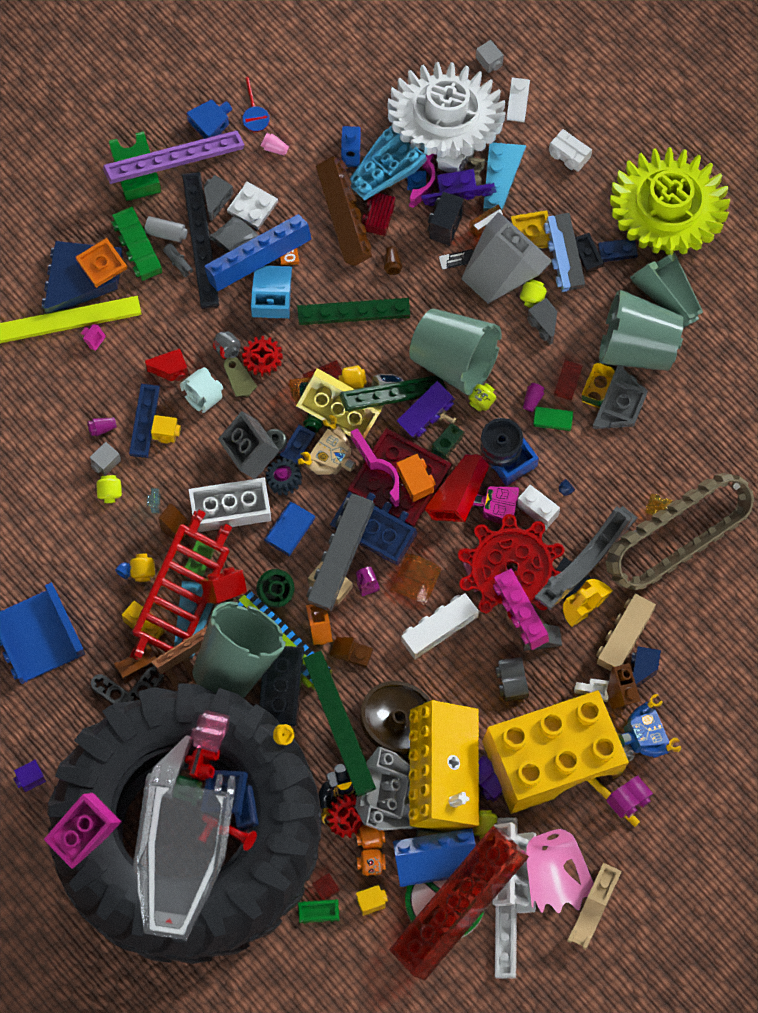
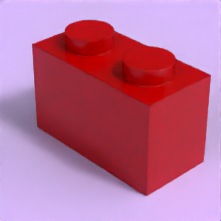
(223, 585)

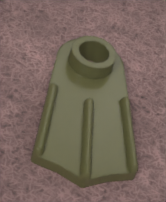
(239, 378)

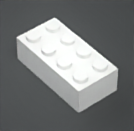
(231, 504)

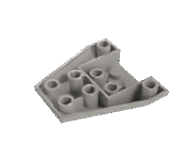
(503, 260)
(390, 803)

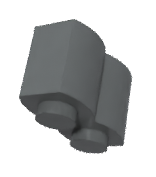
(512, 679)

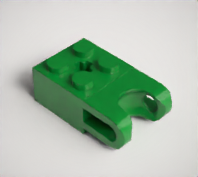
(138, 186)

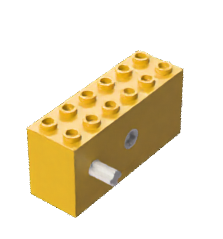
(444, 766)

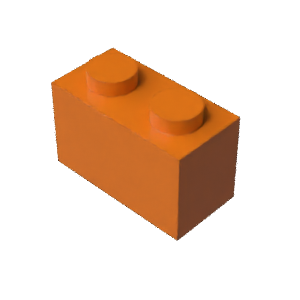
(415, 478)

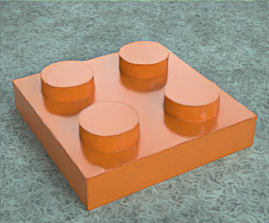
(101, 262)

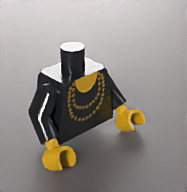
(335, 786)

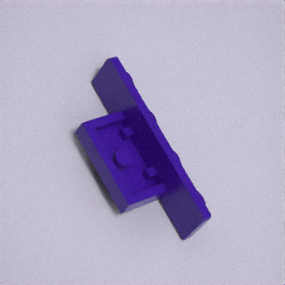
(461, 185)

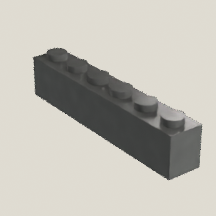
(341, 552)

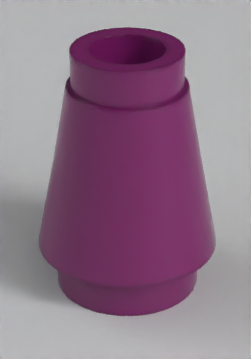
(533, 396)
(99, 426)

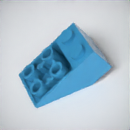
(271, 292)

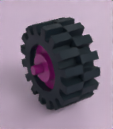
(283, 476)

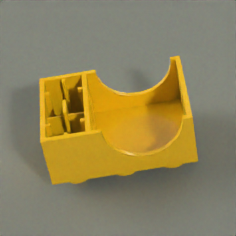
(554, 750)

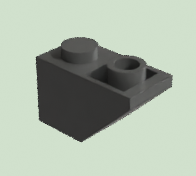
(543, 317)

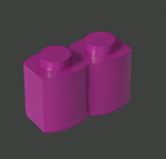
(630, 797)

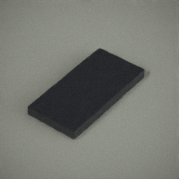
(283, 685)

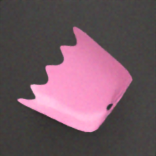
(547, 876)

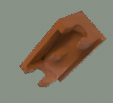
(131, 668)

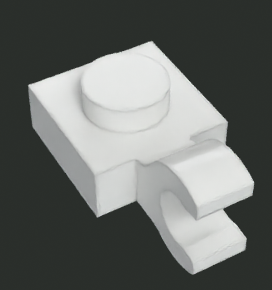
(594, 685)

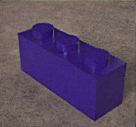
(426, 410)

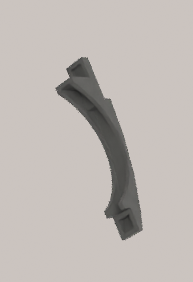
(563, 583)

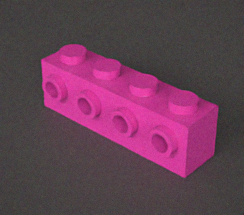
(521, 609)

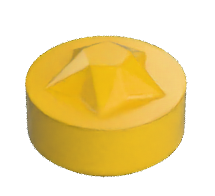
(283, 734)

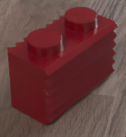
(379, 213)

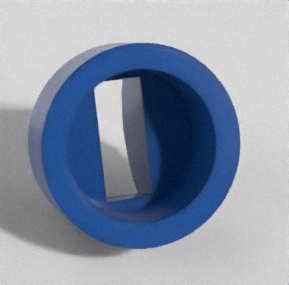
(123, 570)

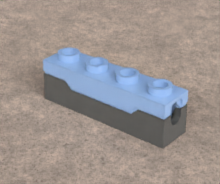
(565, 252)

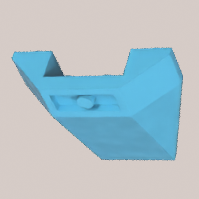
(386, 164)

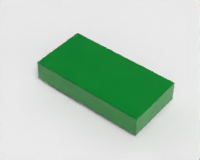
(553, 418)
(318, 911)

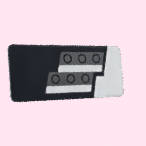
(456, 259)

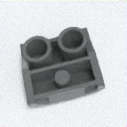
(233, 234)

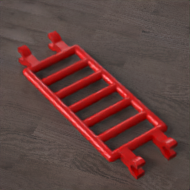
(191, 530)

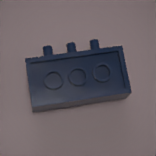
(384, 533)

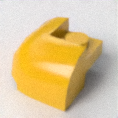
(585, 600)

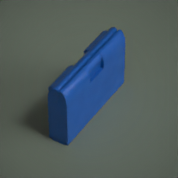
(289, 528)

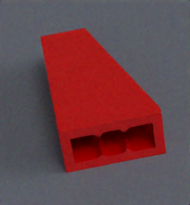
(459, 490)

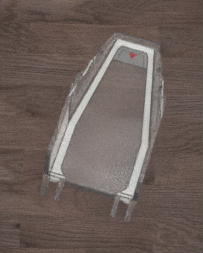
(179, 851)

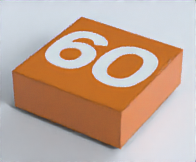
(290, 258)

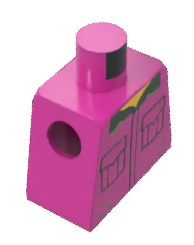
(498, 502)

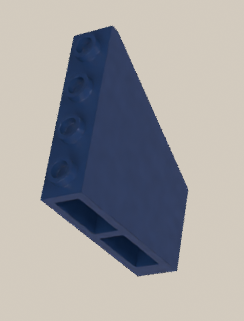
(68, 282)

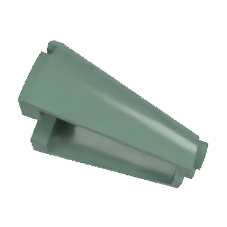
(669, 288)

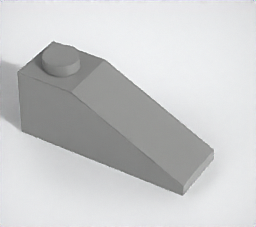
(174, 759)

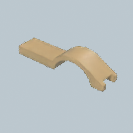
(594, 905)

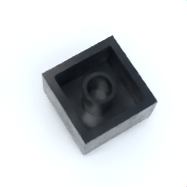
(446, 218)

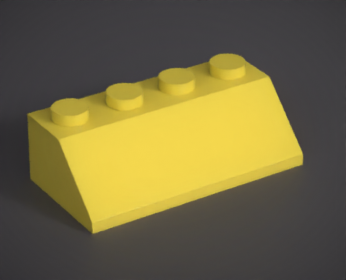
(323, 399)

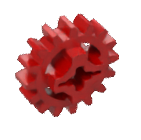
(270, 359)
(346, 815)

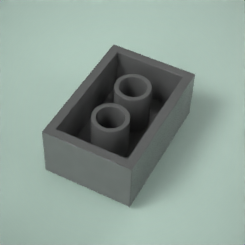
(248, 445)

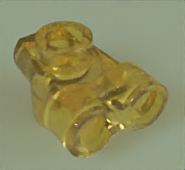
(656, 504)

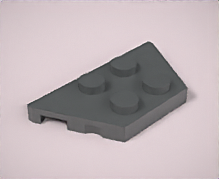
(621, 402)

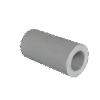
(165, 229)

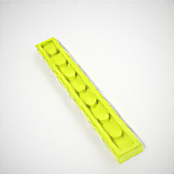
(69, 319)

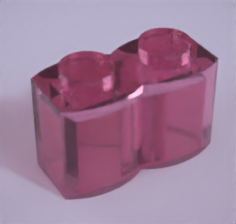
(210, 730)

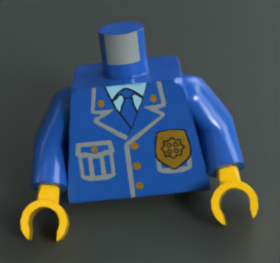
(646, 732)

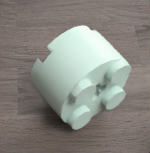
(202, 390)

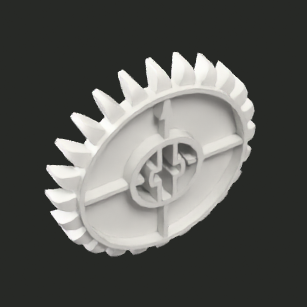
(446, 112)

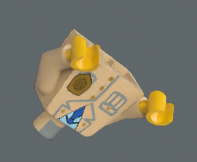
(330, 452)

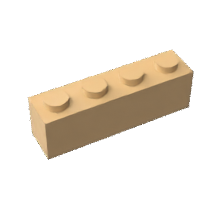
(626, 632)

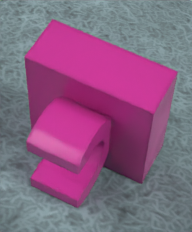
(93, 336)

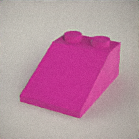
(82, 829)

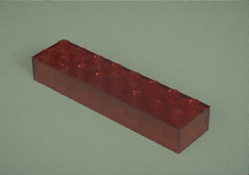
(458, 903)

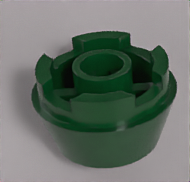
(275, 588)

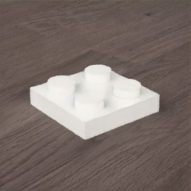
(252, 205)

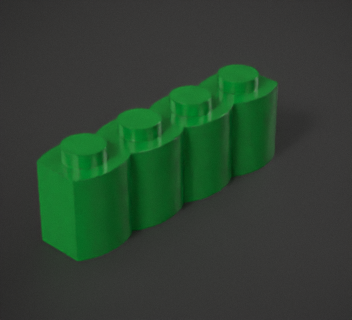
(137, 244)

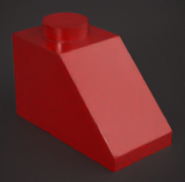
(168, 366)

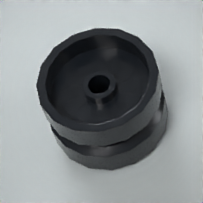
(501, 442)

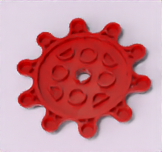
(506, 547)

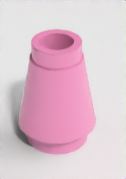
(274, 144)

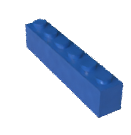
(258, 252)

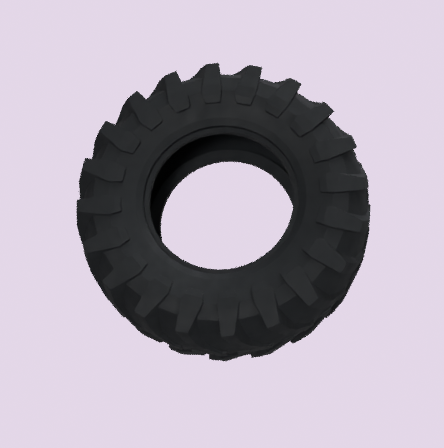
(253, 884)

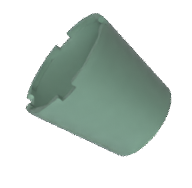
(640, 334)
(455, 348)
(237, 649)

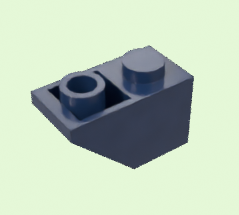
(645, 664)

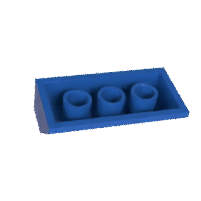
(431, 856)

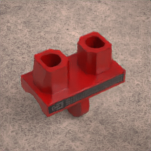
(199, 763)

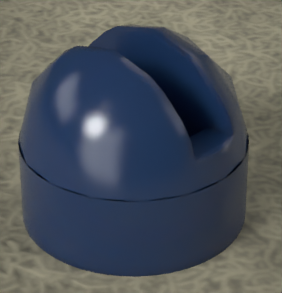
(566, 488)

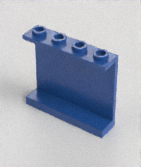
(38, 636)

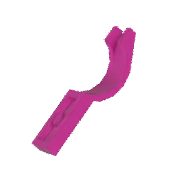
(416, 195)
(375, 463)

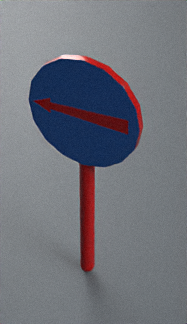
(255, 118)

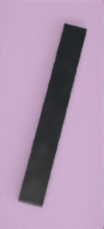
(199, 237)

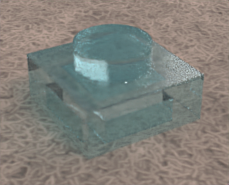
(154, 500)

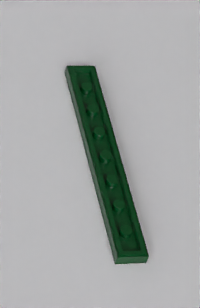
(339, 723)

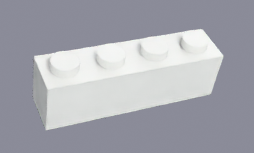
(440, 625)

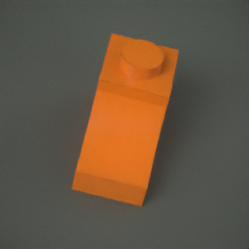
(319, 625)

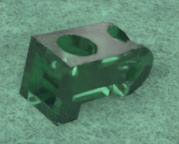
(447, 441)

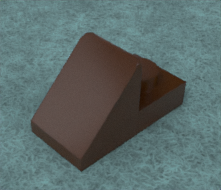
(350, 651)

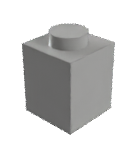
(489, 56)
(104, 459)

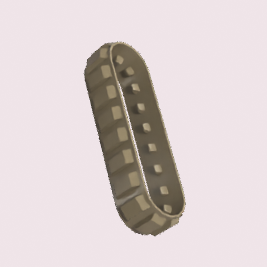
(698, 544)

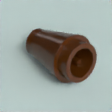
(392, 261)

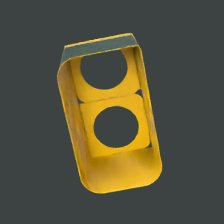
(600, 370)

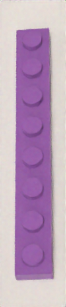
(173, 157)

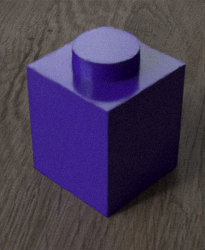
(29, 776)

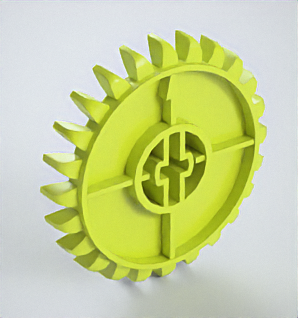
(669, 203)

